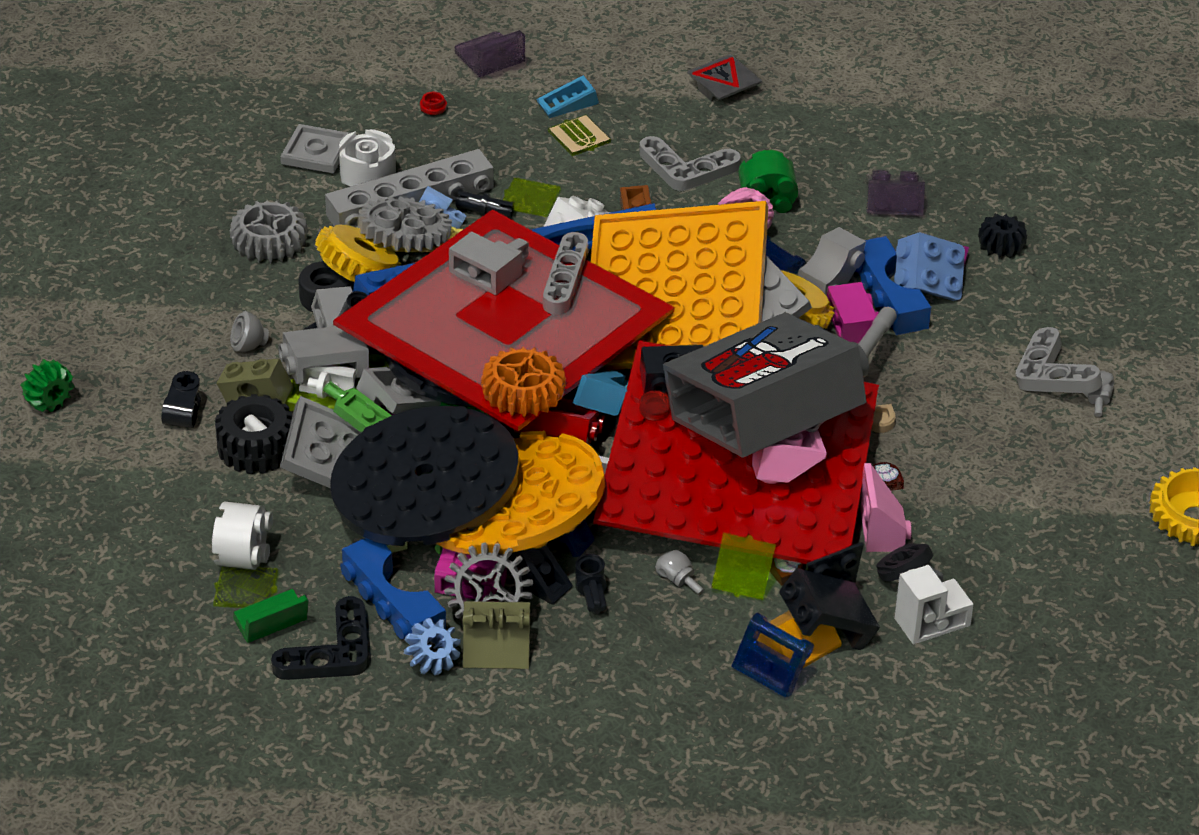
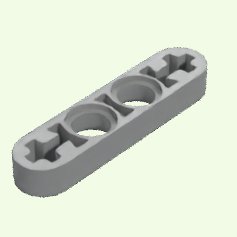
(565, 273)

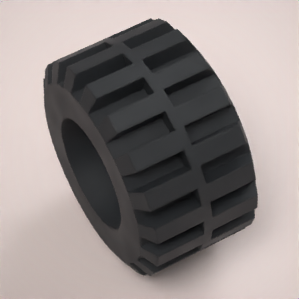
(252, 449)

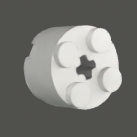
(366, 157)
(241, 535)

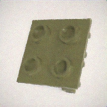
(496, 635)

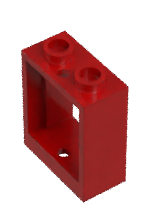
(569, 420)

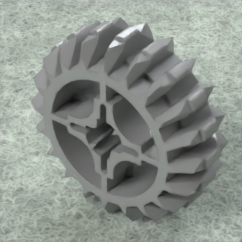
(268, 231)
(502, 562)

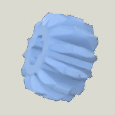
(419, 647)

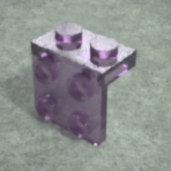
(492, 52)
(895, 193)

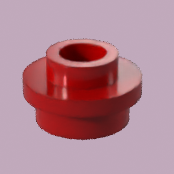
(433, 103)

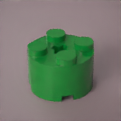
(772, 176)

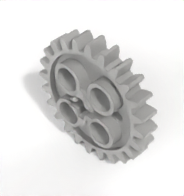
(404, 223)

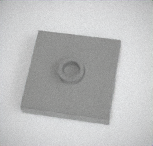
(313, 148)

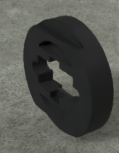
(915, 556)

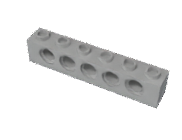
(461, 172)

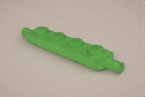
(355, 407)

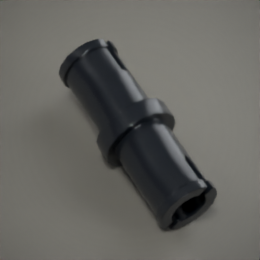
(484, 203)

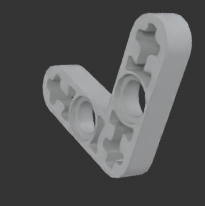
(687, 175)
(1046, 345)

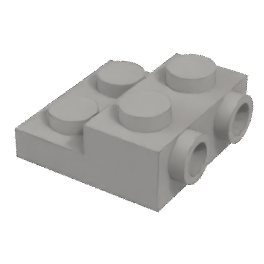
(386, 389)

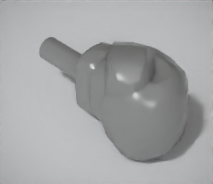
(1103, 394)
(677, 569)

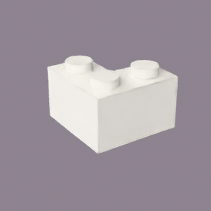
(929, 606)

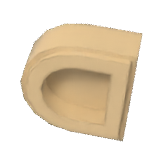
(883, 418)

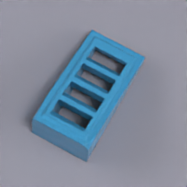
(575, 94)

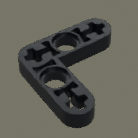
(336, 655)

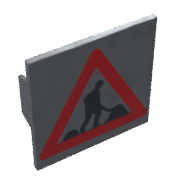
(723, 77)

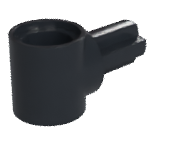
(591, 581)

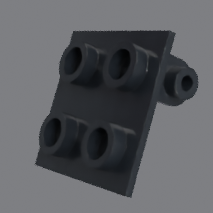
(841, 564)

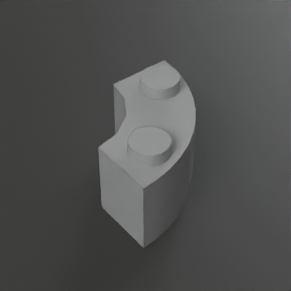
(834, 259)

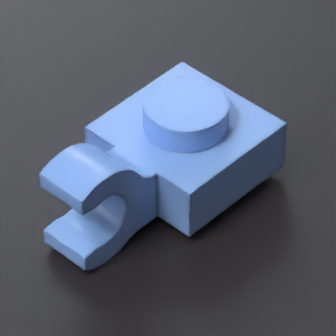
(441, 201)

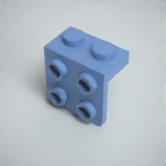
(930, 265)

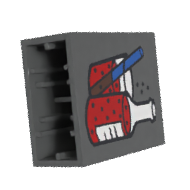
(766, 383)

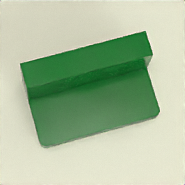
(271, 615)

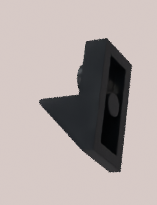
(547, 575)

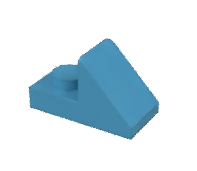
(601, 392)

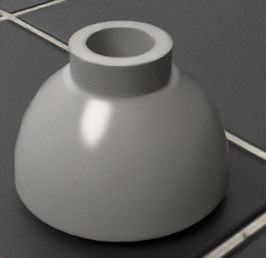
(247, 333)

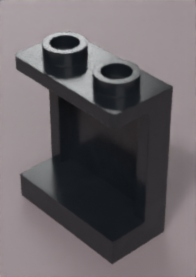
(831, 602)

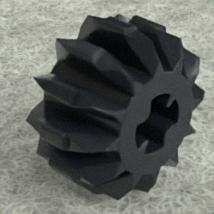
(1002, 235)

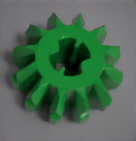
(47, 385)

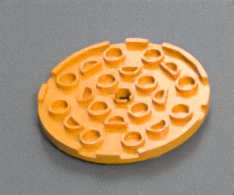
(554, 493)

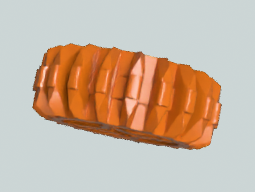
(523, 381)

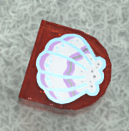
(890, 475)

